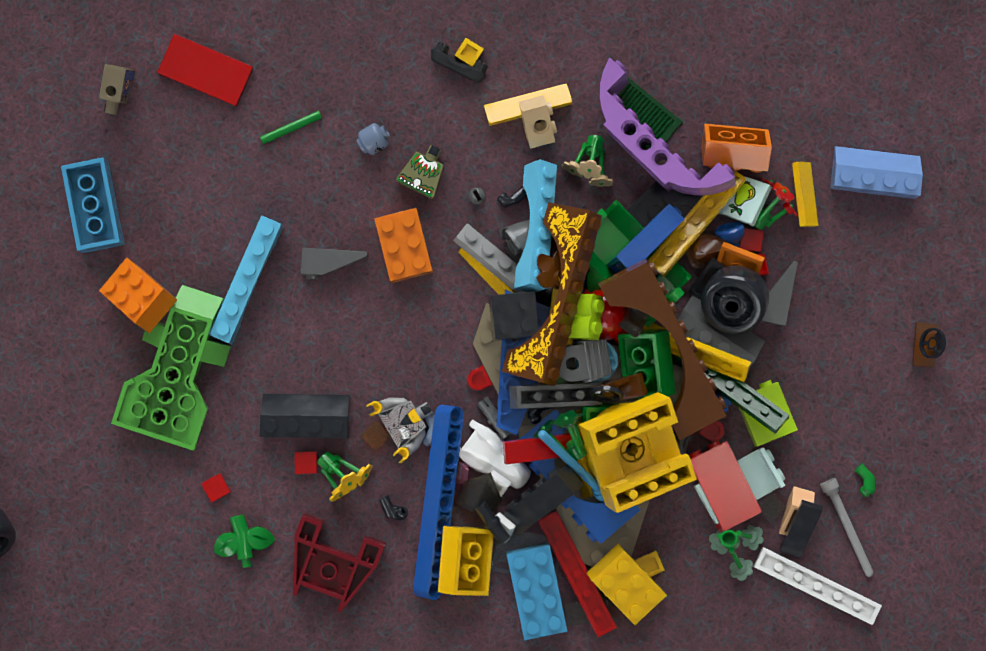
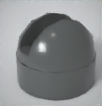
(472, 198)

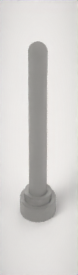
(831, 489)

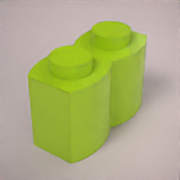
(587, 319)

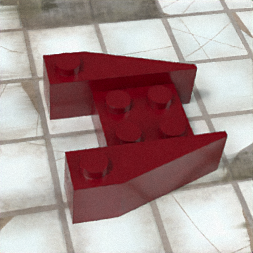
(329, 568)

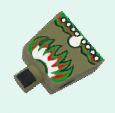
(423, 173)

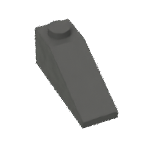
(327, 261)
(780, 297)

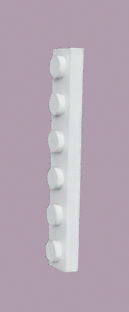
(817, 585)

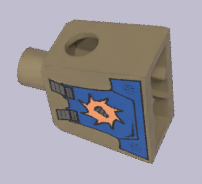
(117, 78)

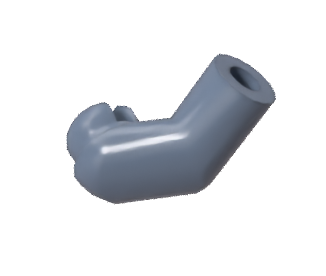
(430, 421)

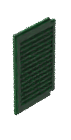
(649, 111)

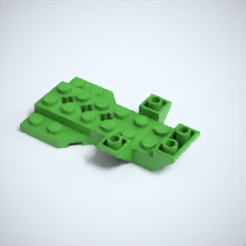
(181, 346)

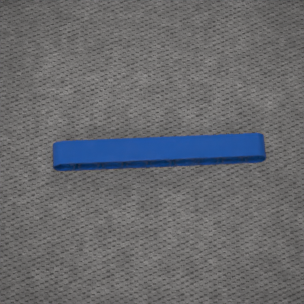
(438, 498)

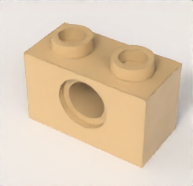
(532, 111)

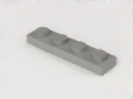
(487, 255)

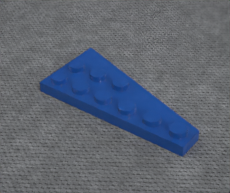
(510, 418)

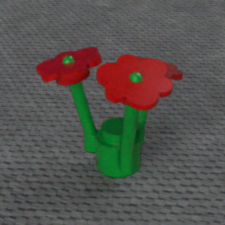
(781, 193)

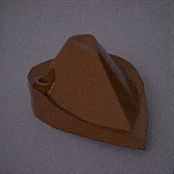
(704, 249)

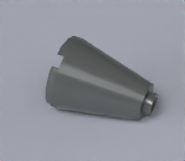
(515, 238)

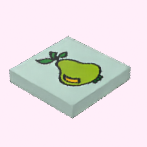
(747, 202)

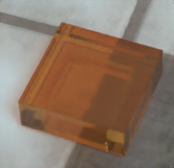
(375, 435)

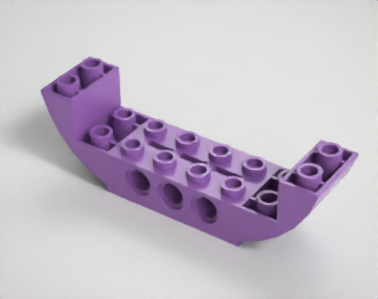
(673, 173)

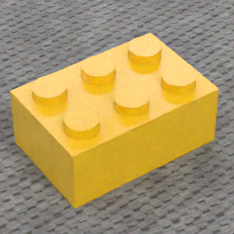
(465, 561)
(626, 584)

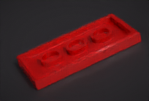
(205, 70)

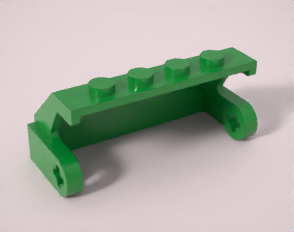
(616, 231)

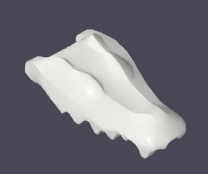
(485, 454)

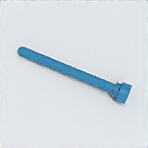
(572, 463)

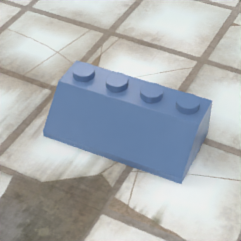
(876, 172)

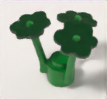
(567, 420)

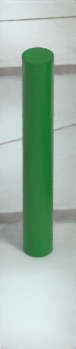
(291, 127)

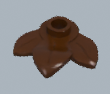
(550, 270)

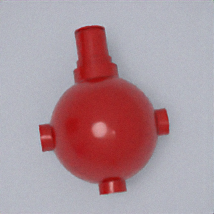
(610, 318)

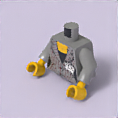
(403, 423)

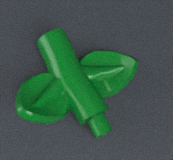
(243, 540)

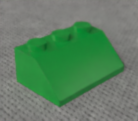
(650, 356)

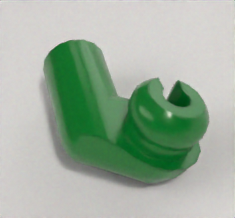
(869, 483)

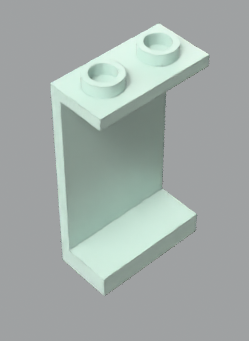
(759, 473)

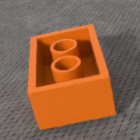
(736, 147)
(403, 245)
(138, 295)

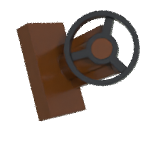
(928, 344)
(620, 389)

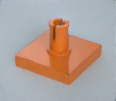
(732, 255)

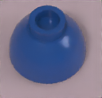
(731, 232)

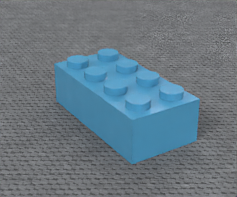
(92, 205)
(536, 591)

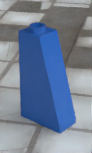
(647, 239)

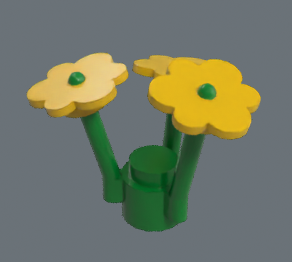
(330, 465)

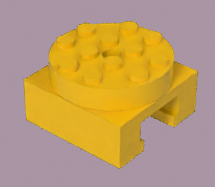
(651, 464)

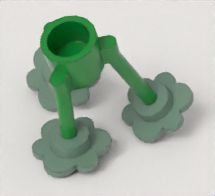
(730, 541)

